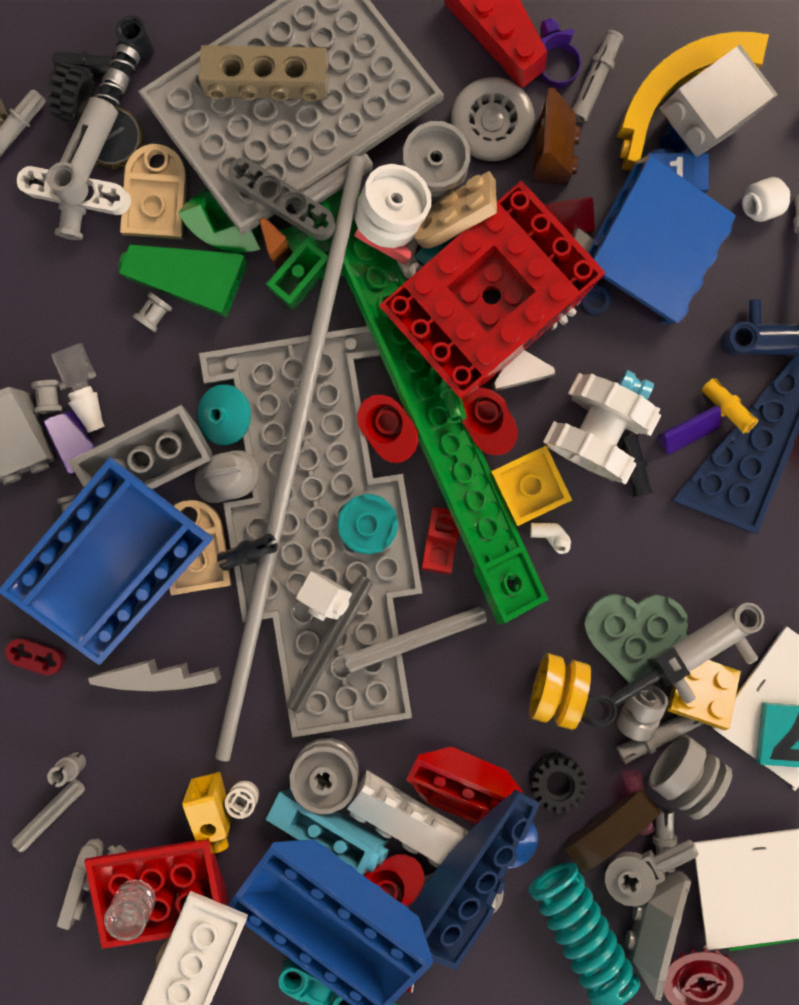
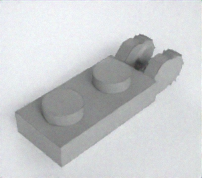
(73, 905)

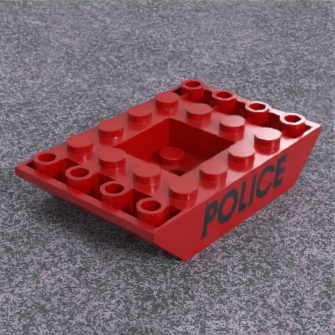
(521, 256)

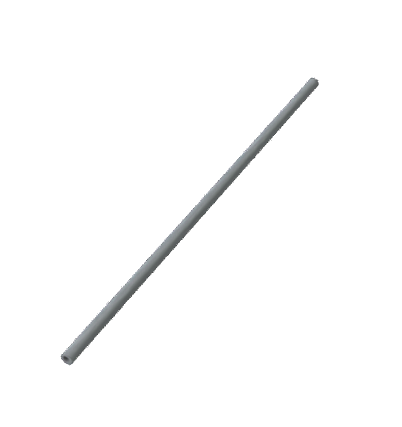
(291, 454)

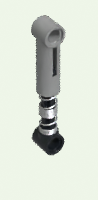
(99, 114)

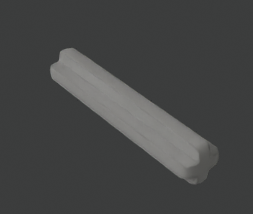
(330, 184)
(48, 815)

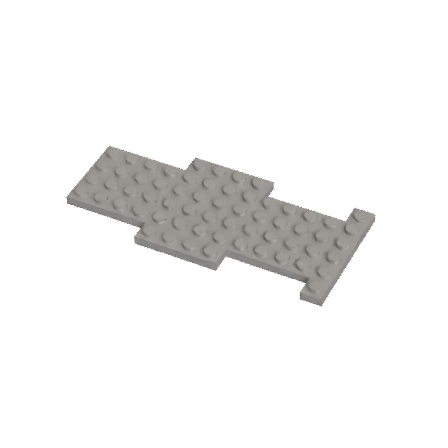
(328, 474)

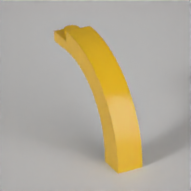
(673, 73)

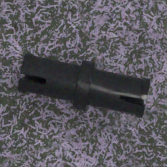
(639, 477)
(247, 552)

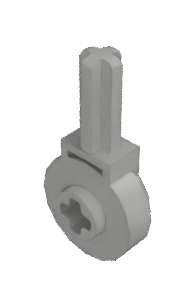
(648, 870)

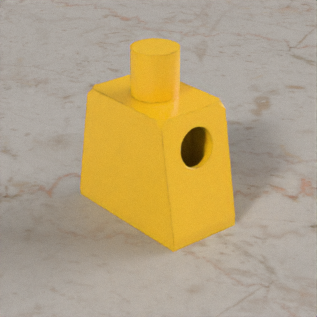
(206, 810)

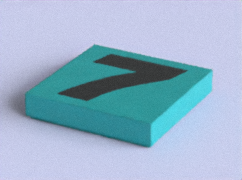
(778, 735)

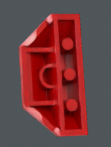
(460, 783)

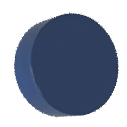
(596, 301)

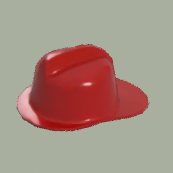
(489, 421)
(388, 428)
(399, 877)

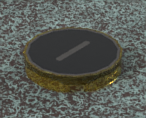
(122, 141)

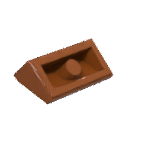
(276, 243)

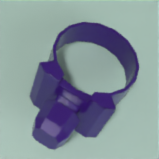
(554, 38)

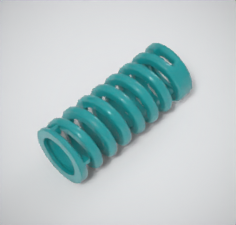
(576, 927)

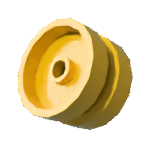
(560, 691)

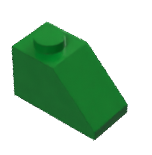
(298, 274)

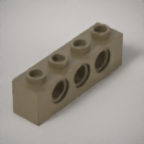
(251, 62)

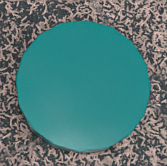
(367, 524)

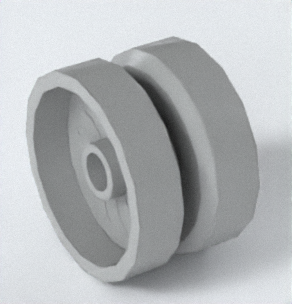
(438, 155)
(322, 793)

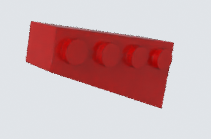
(506, 35)

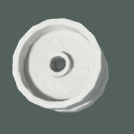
(392, 205)

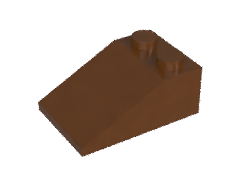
(555, 141)

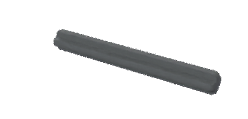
(328, 646)

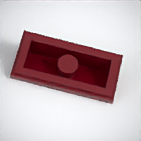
(574, 214)

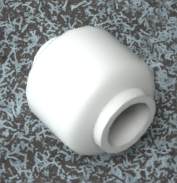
(766, 199)

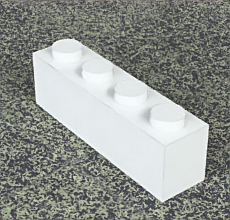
(404, 819)

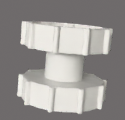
(609, 413)

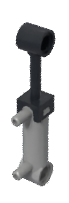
(676, 662)

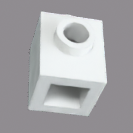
(324, 597)

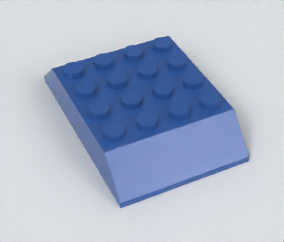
(105, 562)
(334, 923)

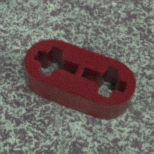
(33, 662)

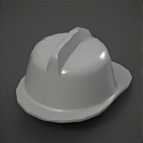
(227, 476)

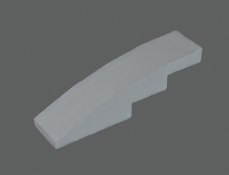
(146, 677)

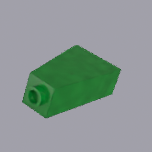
(192, 276)

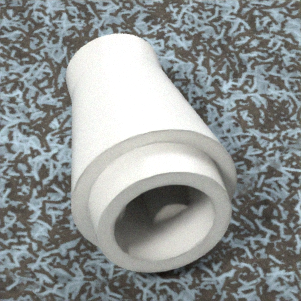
(87, 408)

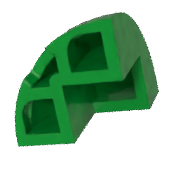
(213, 226)

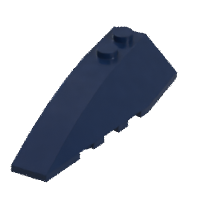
(462, 889)

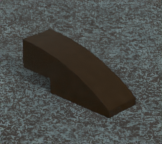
(611, 830)

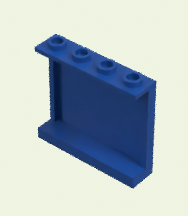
(660, 238)

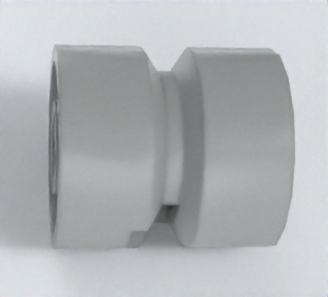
(642, 714)

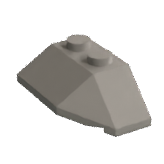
(656, 930)

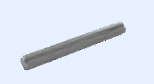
(414, 639)

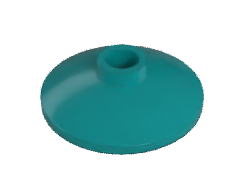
(234, 413)

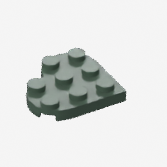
(634, 631)

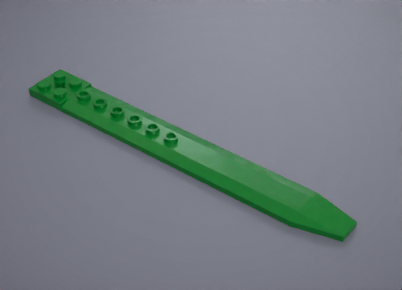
(448, 447)

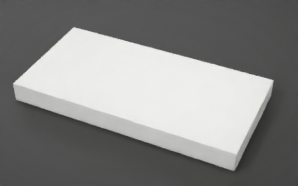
(196, 953)

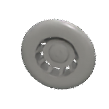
(493, 119)

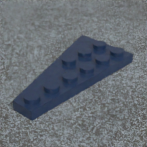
(746, 468)

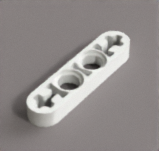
(97, 201)

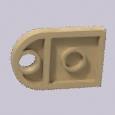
(154, 194)
(458, 211)
(204, 570)

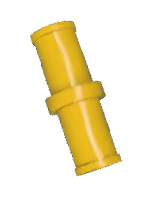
(729, 405)

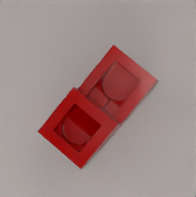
(440, 542)

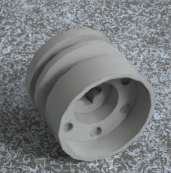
(690, 777)

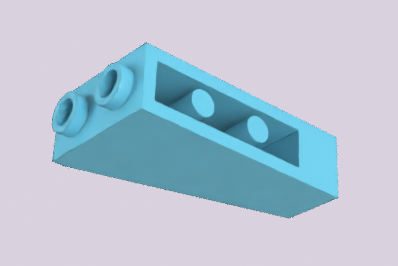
(343, 836)

